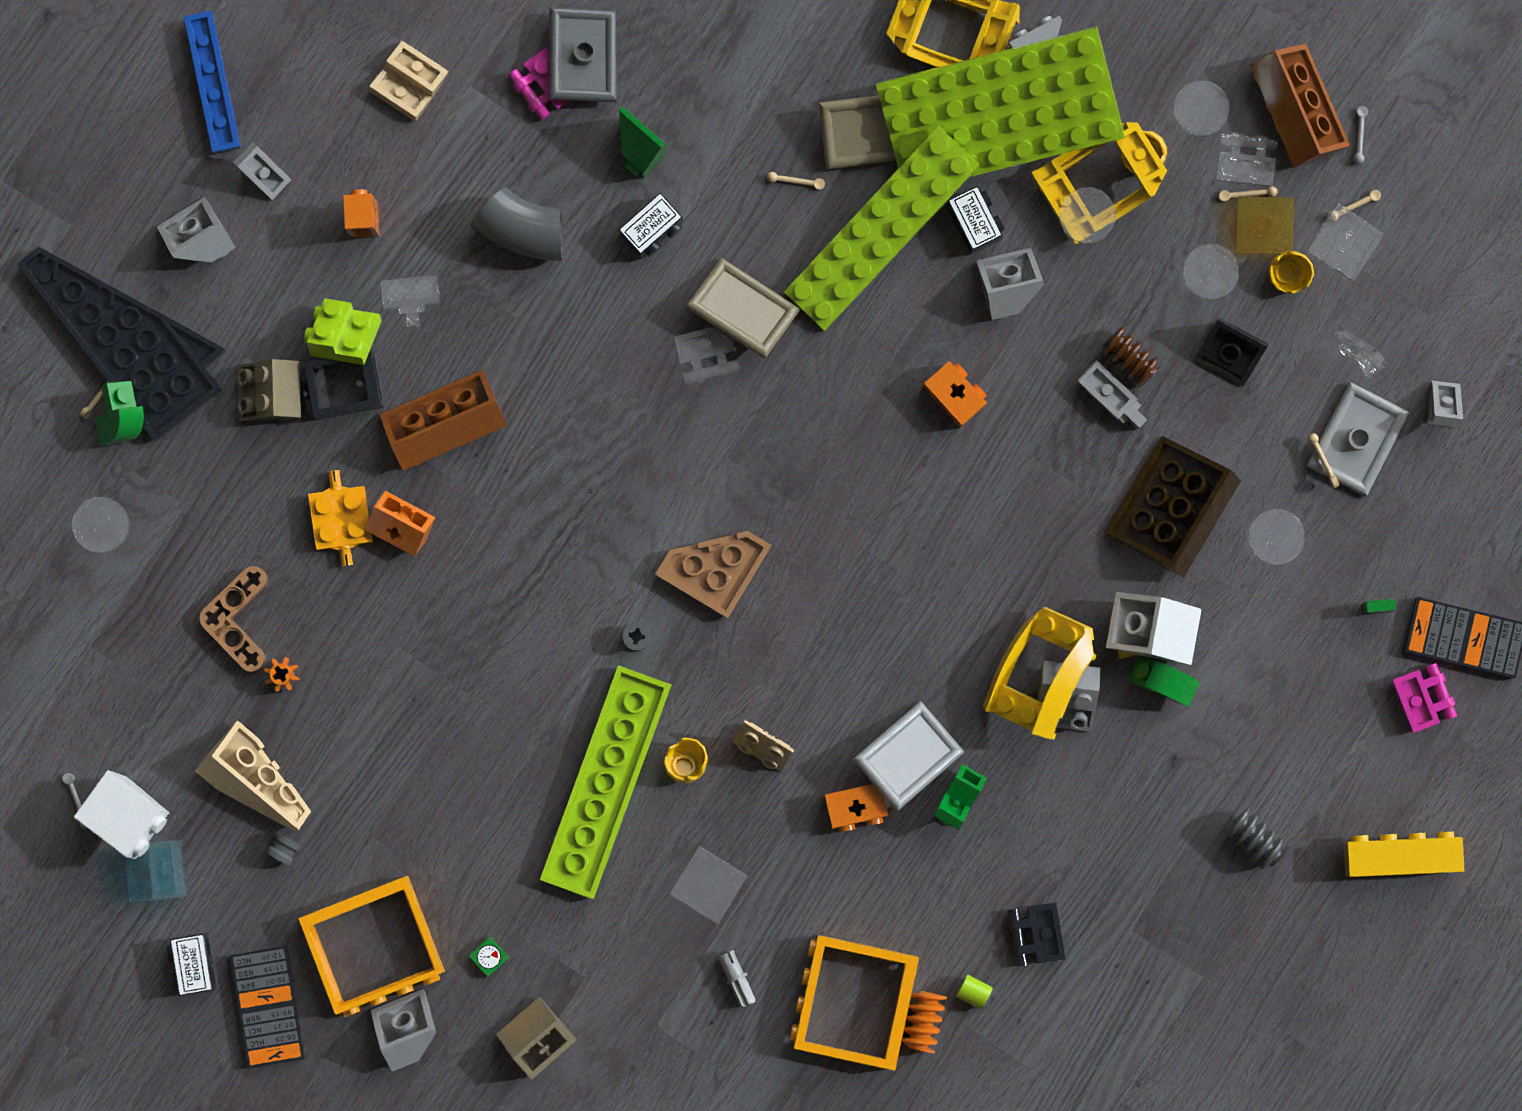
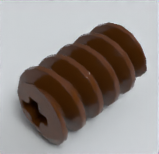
(1131, 356)

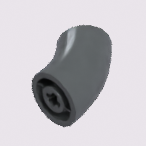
(521, 226)

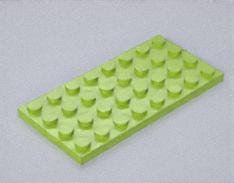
(1009, 103)

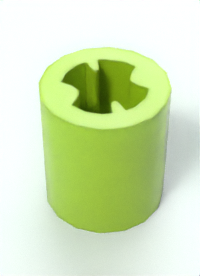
(974, 992)

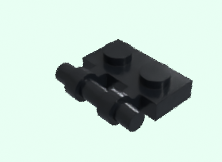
(1045, 933)

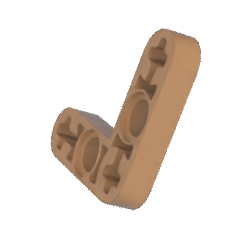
(227, 623)

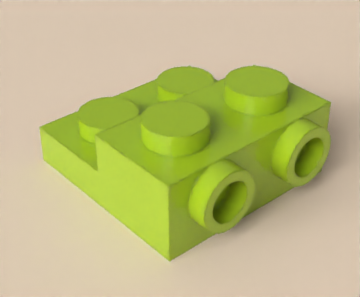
(341, 332)

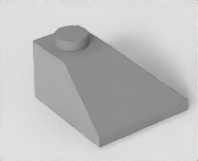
(196, 234)
(1009, 282)
(404, 1029)

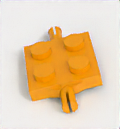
(340, 518)

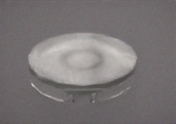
(1201, 108)
(1087, 215)
(1210, 271)
(100, 525)
(1276, 537)

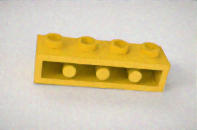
(1403, 856)

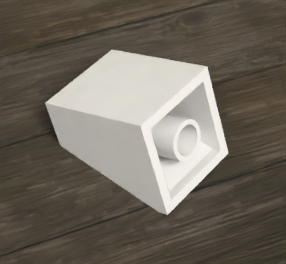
(1153, 627)
(122, 814)

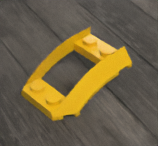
(992, 36)
(1136, 152)
(1027, 711)

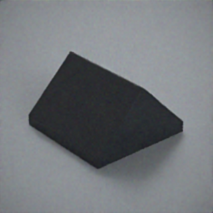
(1230, 351)

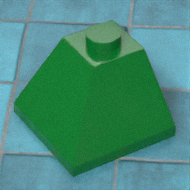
(640, 146)

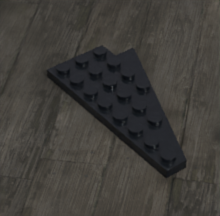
(129, 341)

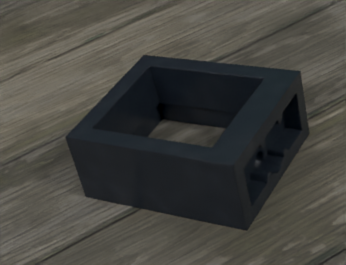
(372, 385)

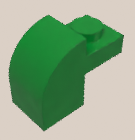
(123, 418)
(1164, 680)
(959, 797)

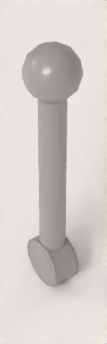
(1361, 113)
(69, 779)

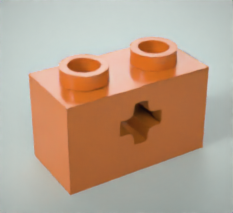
(361, 214)
(940, 389)
(400, 523)
(868, 795)

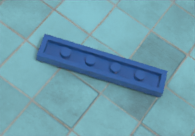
(212, 82)

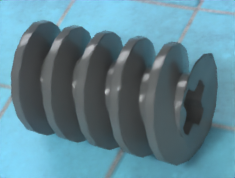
(1256, 840)

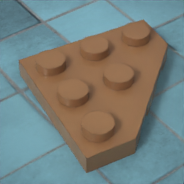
(715, 569)

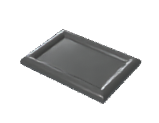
(582, 55)

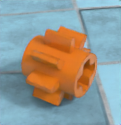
(289, 676)

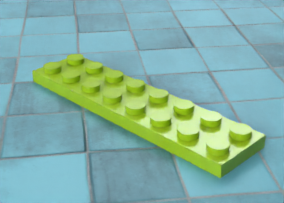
(882, 228)
(605, 782)

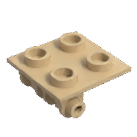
(769, 750)

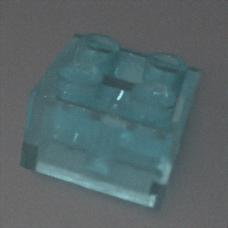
(157, 873)

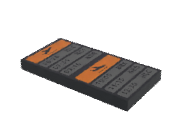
(1464, 637)
(267, 1007)

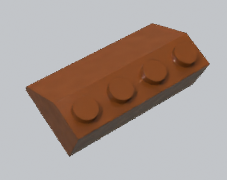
(1299, 104)
(442, 420)

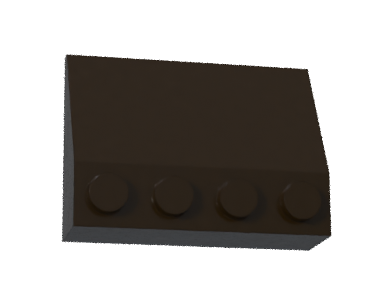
(1173, 506)

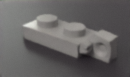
(1112, 395)

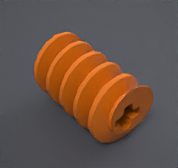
(923, 1021)

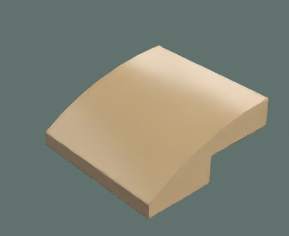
(408, 81)

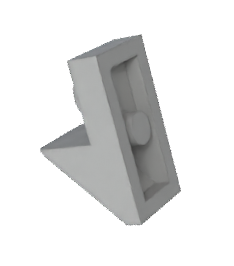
(262, 171)
(1445, 405)

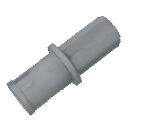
(736, 979)

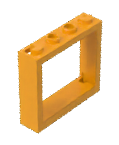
(376, 996)
(805, 1003)

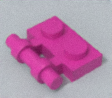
(538, 72)
(1416, 701)

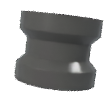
(638, 640)
(283, 848)

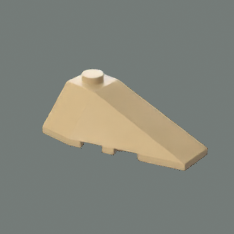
(247, 775)

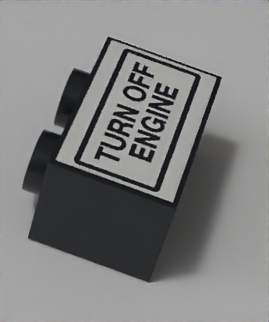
(975, 220)
(651, 226)
(192, 964)

